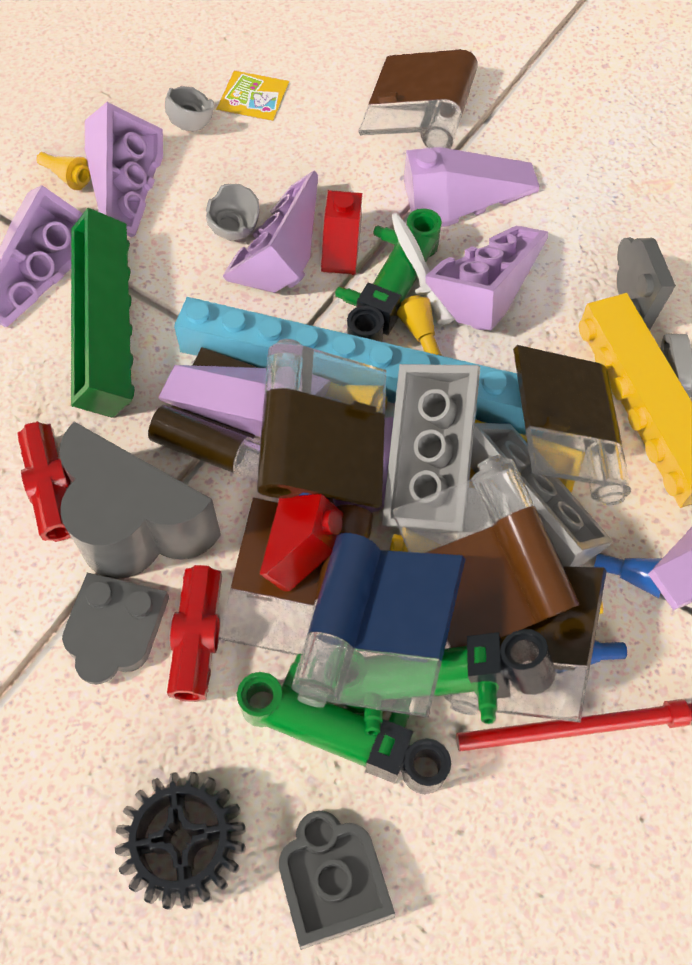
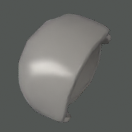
(188, 108)
(233, 212)

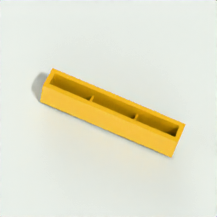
(646, 388)

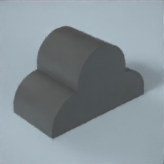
(127, 509)

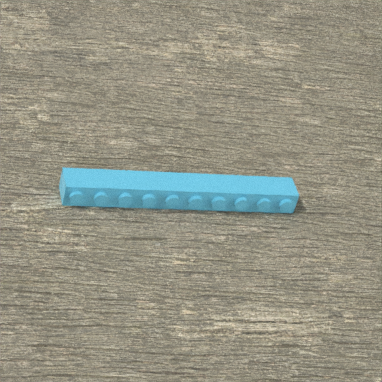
(250, 334)

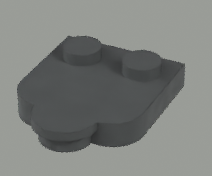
(644, 276)
(112, 627)
(332, 880)

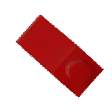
(341, 232)
(300, 539)

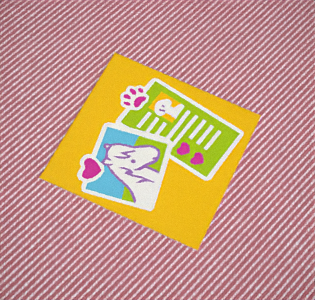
(253, 95)

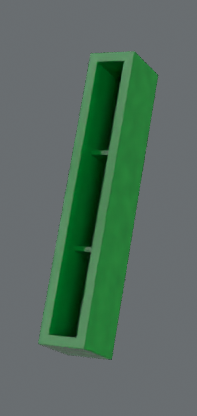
(100, 315)

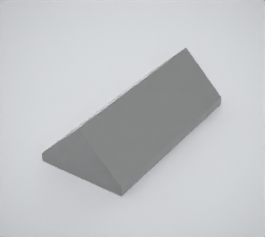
(430, 432)
(567, 522)

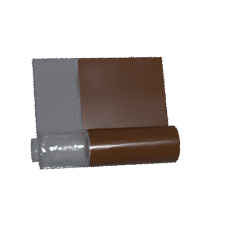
(258, 610)

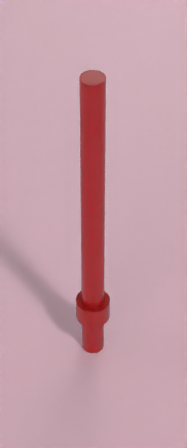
(673, 713)

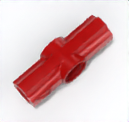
(44, 478)
(195, 634)

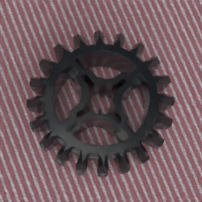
(160, 841)

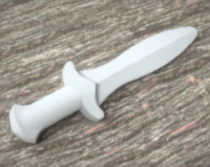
(416, 258)

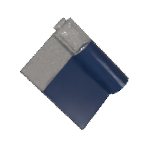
(379, 628)

